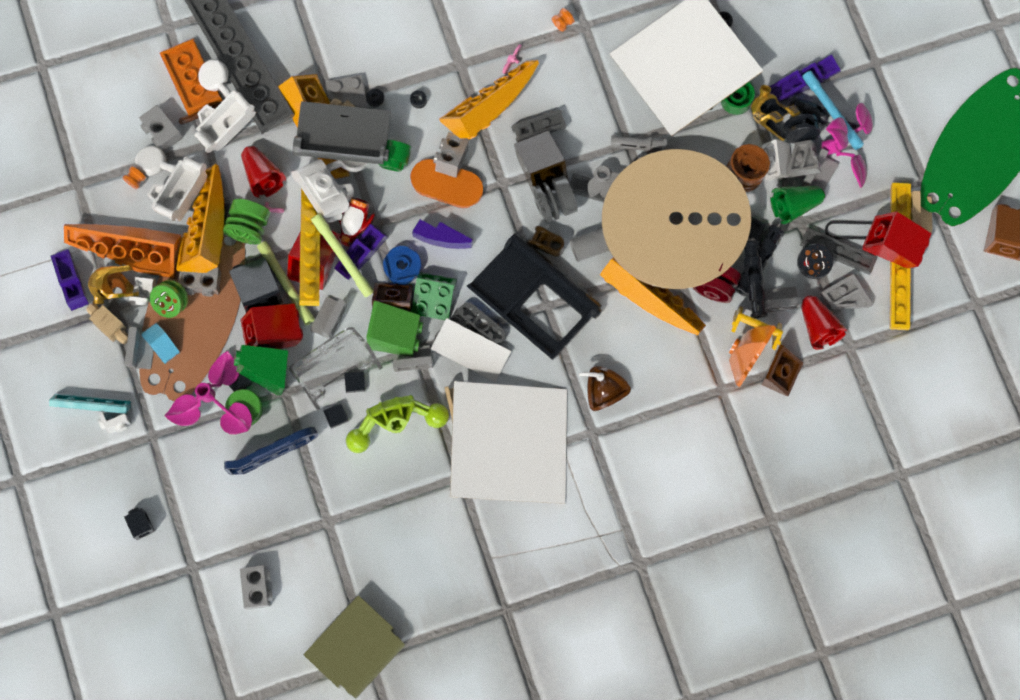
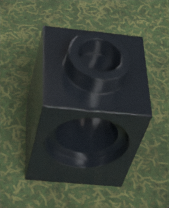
(139, 523)

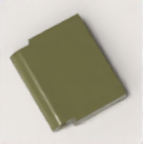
(355, 648)

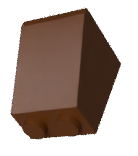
(1004, 232)

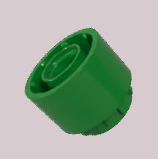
(739, 106)
(398, 156)

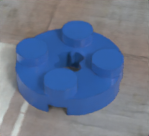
(408, 256)

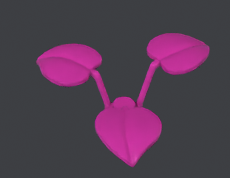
(839, 130)
(185, 408)

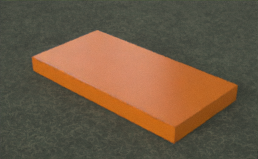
(183, 67)

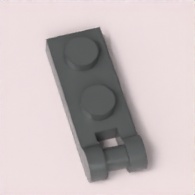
(547, 122)

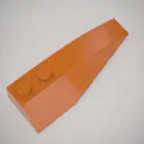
(140, 248)
(747, 350)

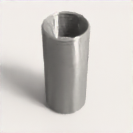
(584, 245)

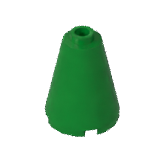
(795, 201)

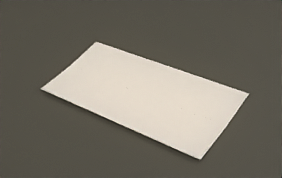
(470, 350)

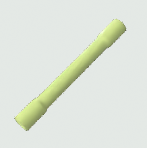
(324, 229)
(266, 252)

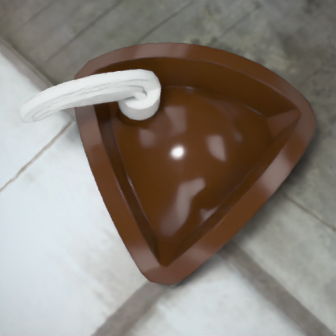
(604, 387)

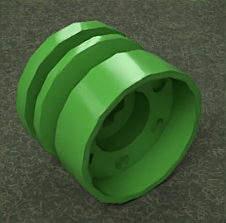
(246, 221)

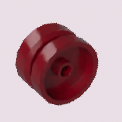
(721, 288)

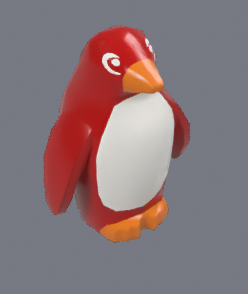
(354, 220)

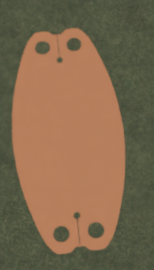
(196, 331)

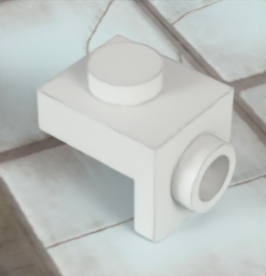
(144, 287)
(116, 424)

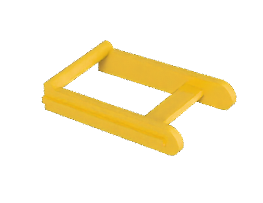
(739, 316)

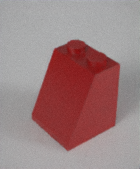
(897, 239)
(327, 258)
(272, 326)

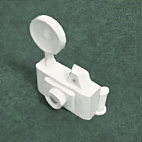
(225, 121)
(180, 188)
(322, 188)

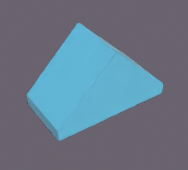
(160, 343)

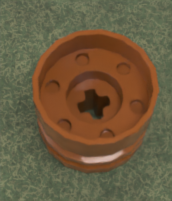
(754, 161)

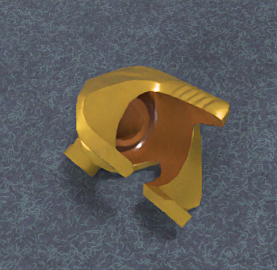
(106, 279)

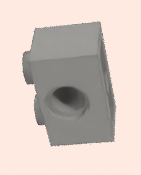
(156, 118)

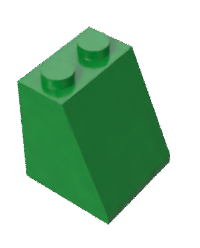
(263, 366)

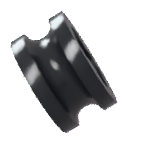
(416, 94)

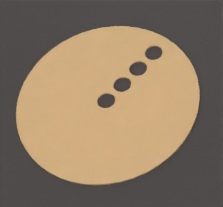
(670, 254)

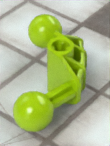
(394, 416)

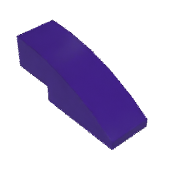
(441, 236)
(363, 249)
(69, 280)

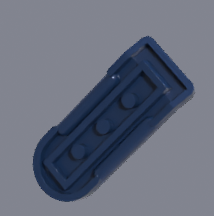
(271, 452)

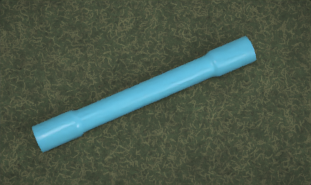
(816, 87)

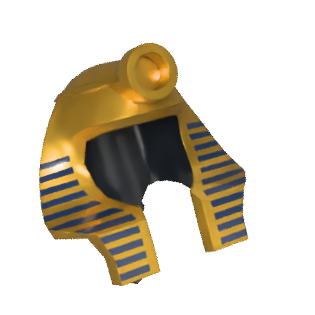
(768, 111)

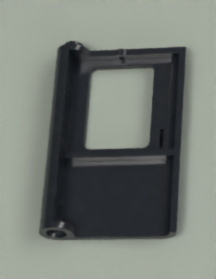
(515, 277)

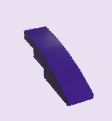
(795, 83)

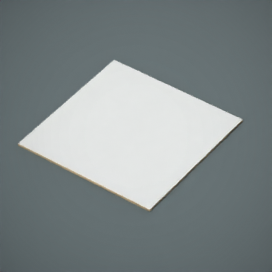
(686, 63)
(508, 443)

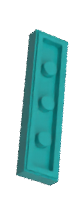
(90, 403)

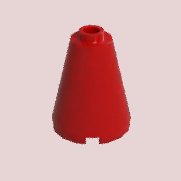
(261, 172)
(821, 323)

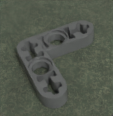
(466, 320)

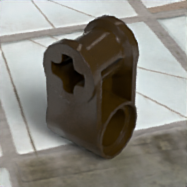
(544, 239)

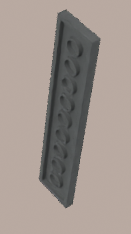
(242, 60)

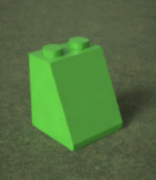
(393, 330)

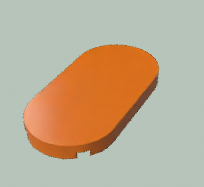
(458, 192)

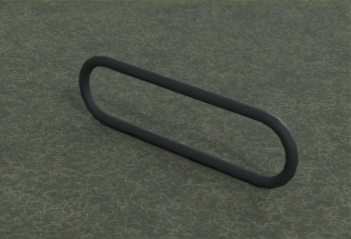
(845, 222)

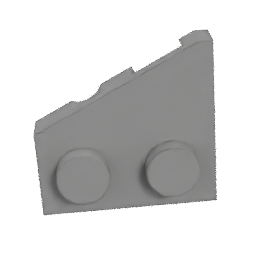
(846, 295)

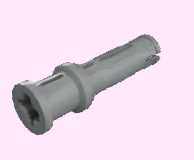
(648, 145)

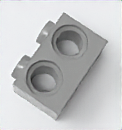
(451, 154)
(198, 285)
(250, 588)

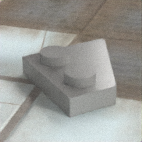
(347, 89)
(804, 159)

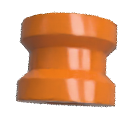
(563, 19)
(134, 177)

